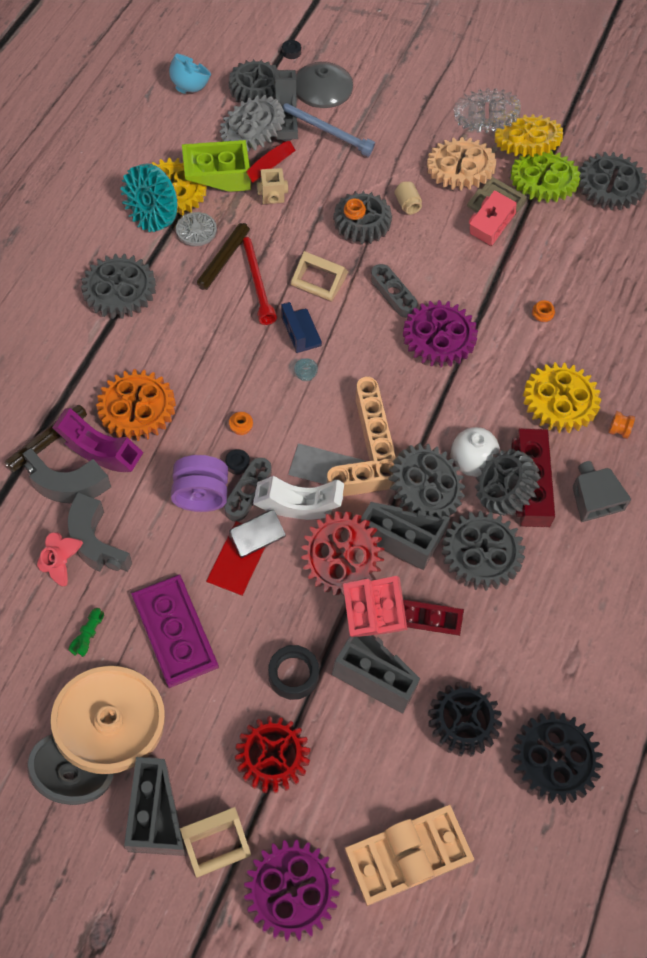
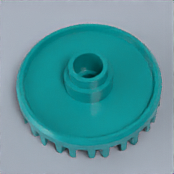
(150, 197)

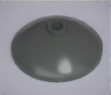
(323, 84)
(51, 775)

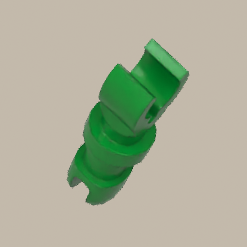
(81, 642)

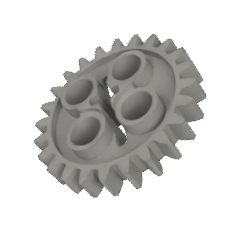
(253, 122)

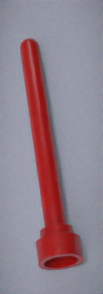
(266, 312)

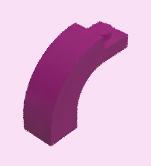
(107, 451)

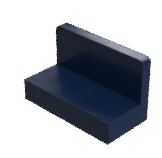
(300, 328)

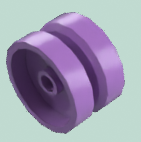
(199, 483)

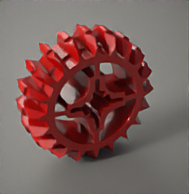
(258, 736)

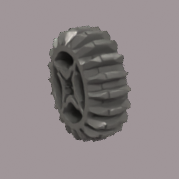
(252, 80)
(371, 226)
(510, 476)

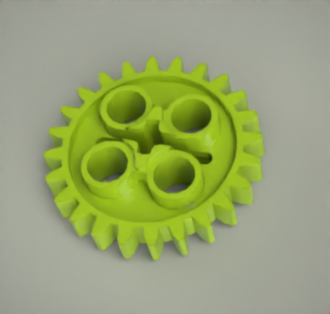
(557, 182)

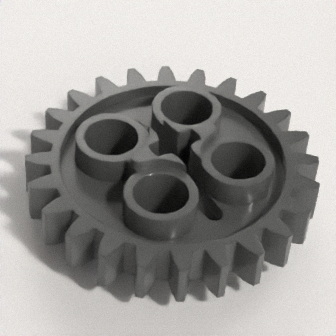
(627, 187)
(118, 286)
(436, 481)
(485, 571)

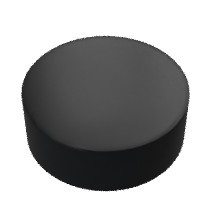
(291, 49)
(237, 461)

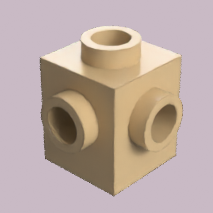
(272, 186)

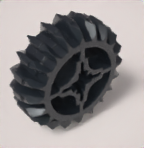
(472, 727)

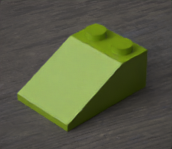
(218, 164)

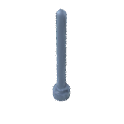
(365, 146)

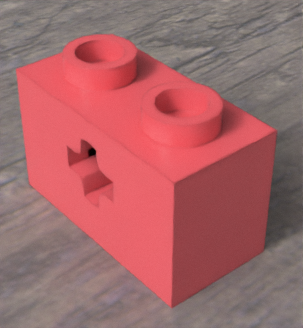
(492, 217)

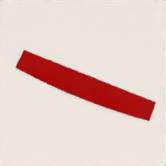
(270, 160)

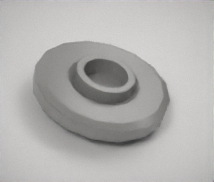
(196, 229)

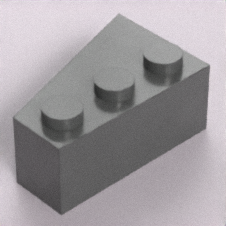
(376, 671)

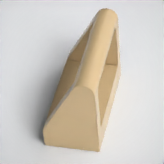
(311, 260)
(209, 827)

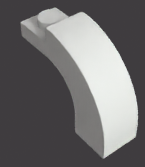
(298, 501)

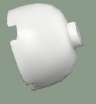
(473, 449)

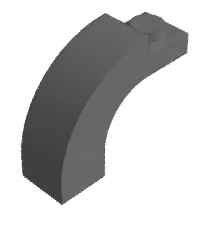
(286, 93)
(64, 486)
(82, 524)

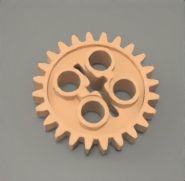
(475, 167)

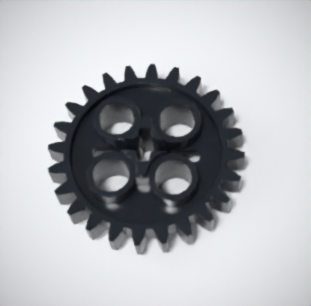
(571, 740)

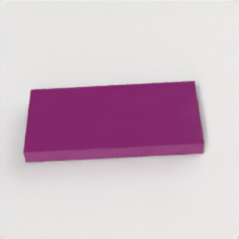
(174, 631)

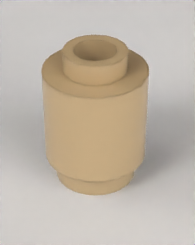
(408, 197)

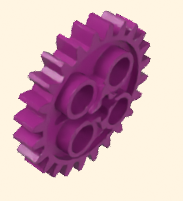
(428, 327)
(303, 915)

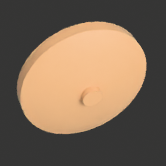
(107, 719)

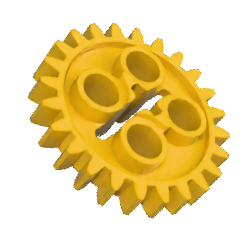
(529, 136)
(187, 192)
(562, 397)

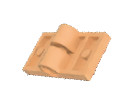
(408, 854)

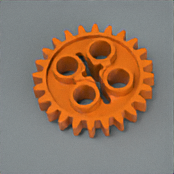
(115, 401)

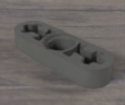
(392, 280)
(247, 499)

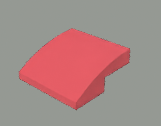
(375, 606)

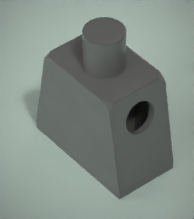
(598, 493)

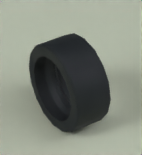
(285, 653)

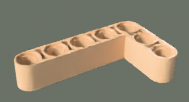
(374, 443)

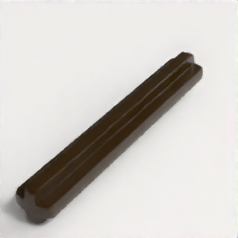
(223, 256)
(39, 443)

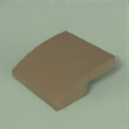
(494, 184)

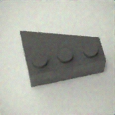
(405, 533)
(152, 813)

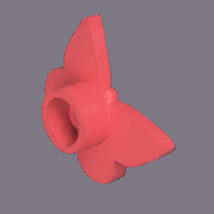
(55, 556)

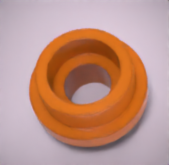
(354, 209)
(546, 307)
(241, 429)

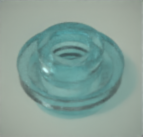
(306, 375)

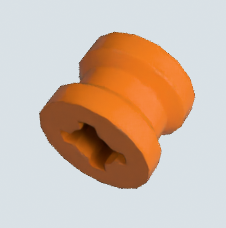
(621, 424)

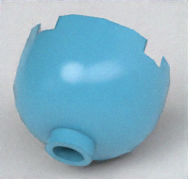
(188, 75)

